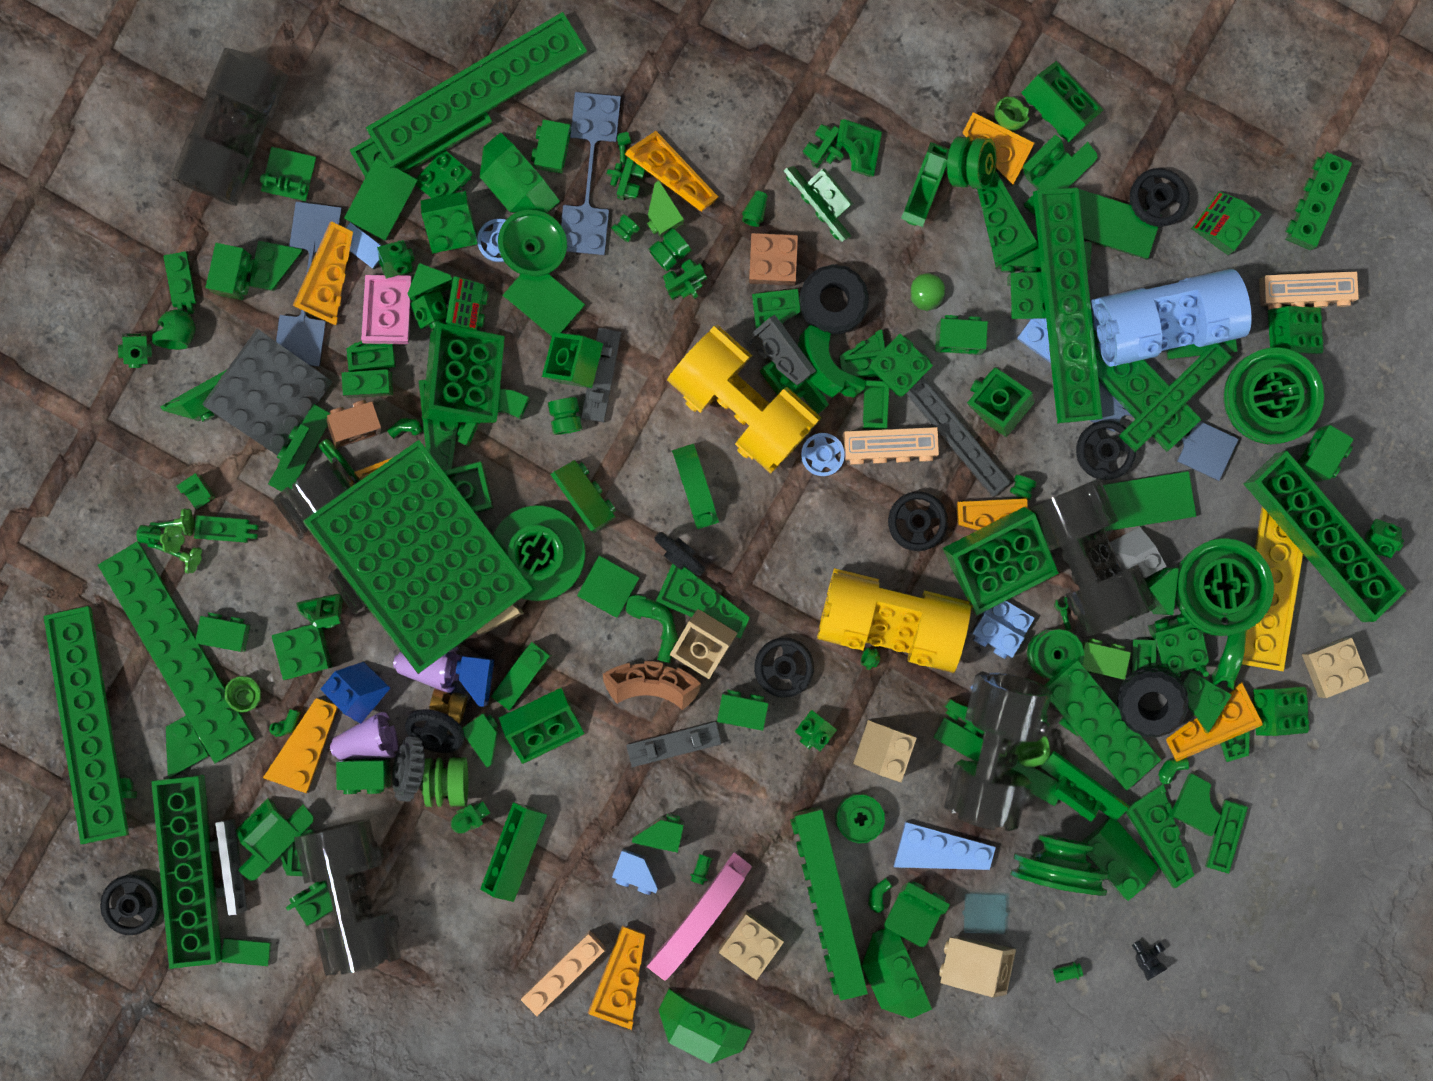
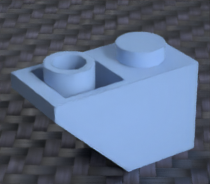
(634, 870)

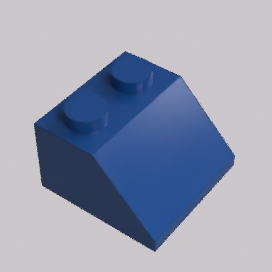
(476, 677)
(355, 690)

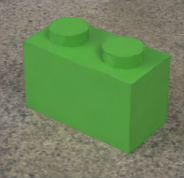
(1105, 660)

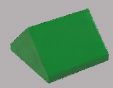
(428, 281)
(1163, 590)

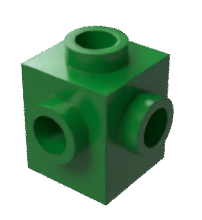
(395, 259)
(430, 310)
(134, 341)
(1384, 538)
(815, 731)

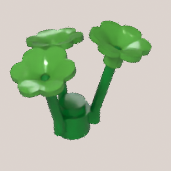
(172, 538)

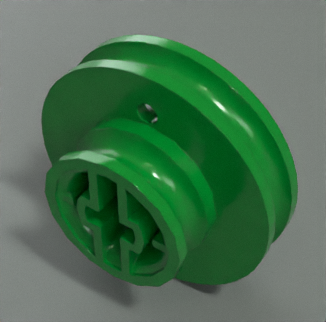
(1288, 374)
(560, 534)
(1245, 581)
(1061, 867)

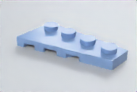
(936, 849)

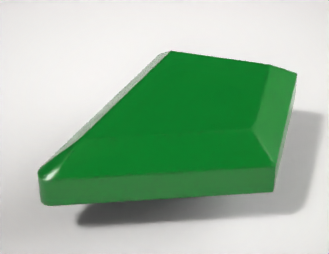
(1236, 747)

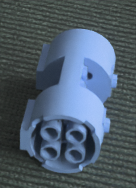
(1170, 316)

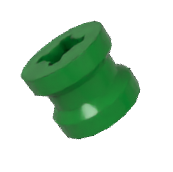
(625, 228)
(1023, 487)

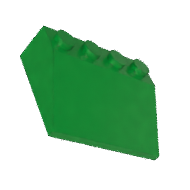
(463, 375)
(1001, 560)

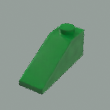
(521, 675)

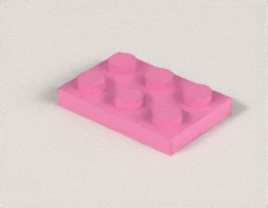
(386, 310)

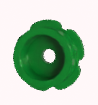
(870, 658)

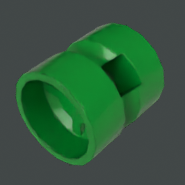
(669, 249)
(564, 416)

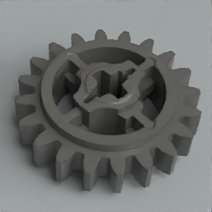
(408, 769)

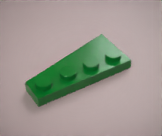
(1004, 223)
(439, 436)
(688, 593)
(1161, 835)

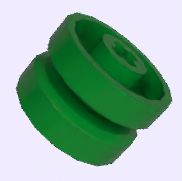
(971, 162)
(1042, 649)

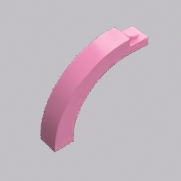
(700, 918)

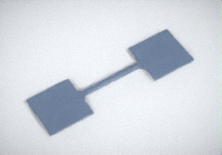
(595, 120)
(299, 333)
(1203, 449)

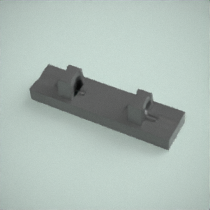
(598, 396)
(673, 744)
(230, 863)

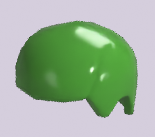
(1011, 113)
(927, 291)
(242, 694)
(1033, 753)

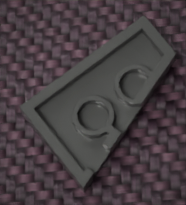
(778, 346)

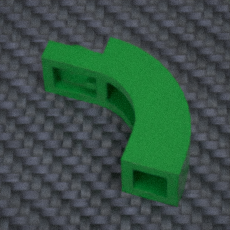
(827, 377)
(509, 403)
(695, 486)

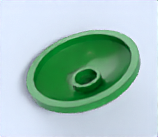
(534, 230)

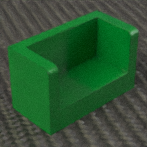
(875, 405)

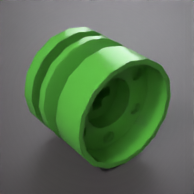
(445, 782)

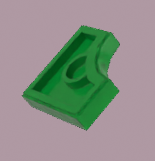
(861, 144)
(1194, 806)

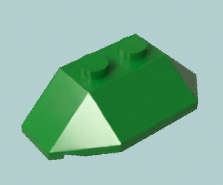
(514, 178)
(190, 403)
(894, 976)
(700, 1029)

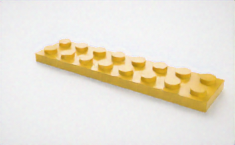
(1269, 639)

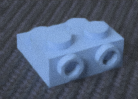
(1036, 337)
(1002, 628)

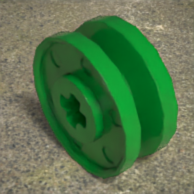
(871, 825)

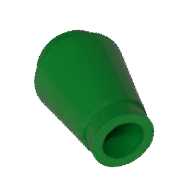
(755, 209)

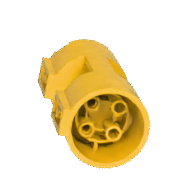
(712, 372)
(925, 627)

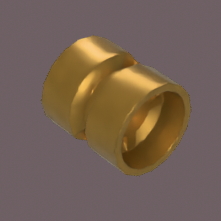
(451, 705)

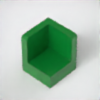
(196, 490)

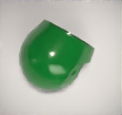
(176, 332)

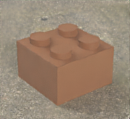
(773, 259)
(353, 423)

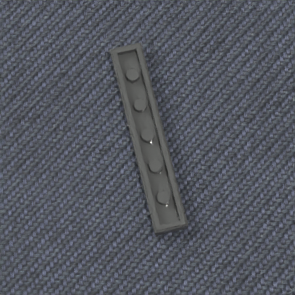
(958, 437)

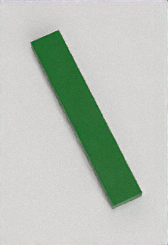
(1175, 396)
(971, 745)

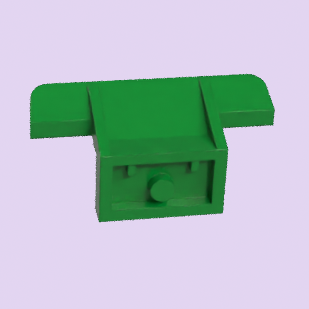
(1056, 168)
(269, 835)

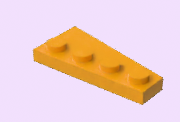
(668, 166)
(324, 280)
(1235, 719)
(301, 753)
(619, 983)

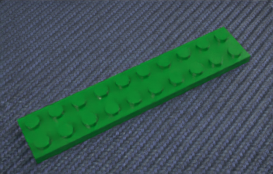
(476, 90)
(1067, 305)
(175, 651)
(86, 725)

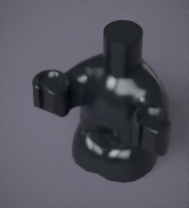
(1148, 960)

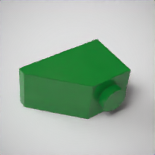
(483, 737)

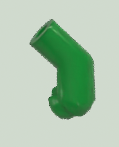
(407, 425)

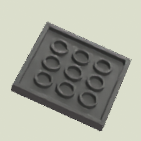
(266, 392)

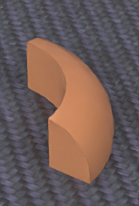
(652, 680)

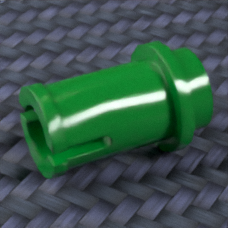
(701, 869)
(1068, 972)

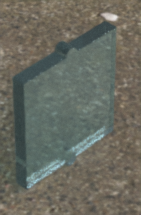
(984, 913)

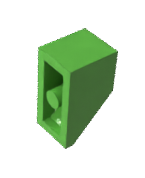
(662, 212)

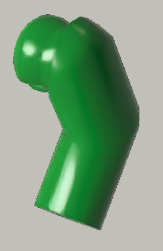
(286, 726)
(1169, 769)
(876, 895)

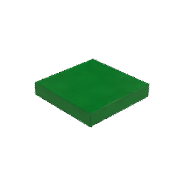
(608, 586)

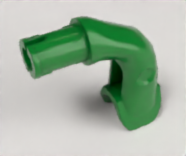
(640, 607)
(1231, 660)

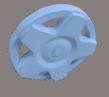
(490, 239)
(822, 454)

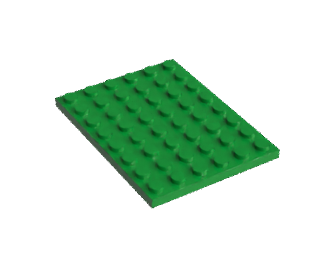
(417, 556)

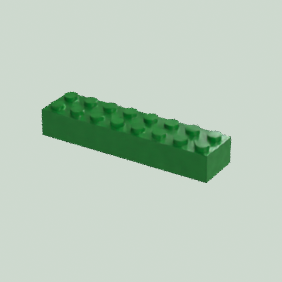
(1324, 537)
(186, 871)
(830, 903)

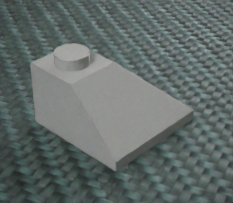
(1138, 549)

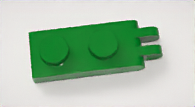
(180, 281)
(224, 529)

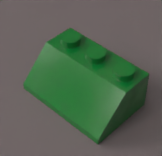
(1061, 101)
(584, 495)
(541, 725)
(1121, 857)

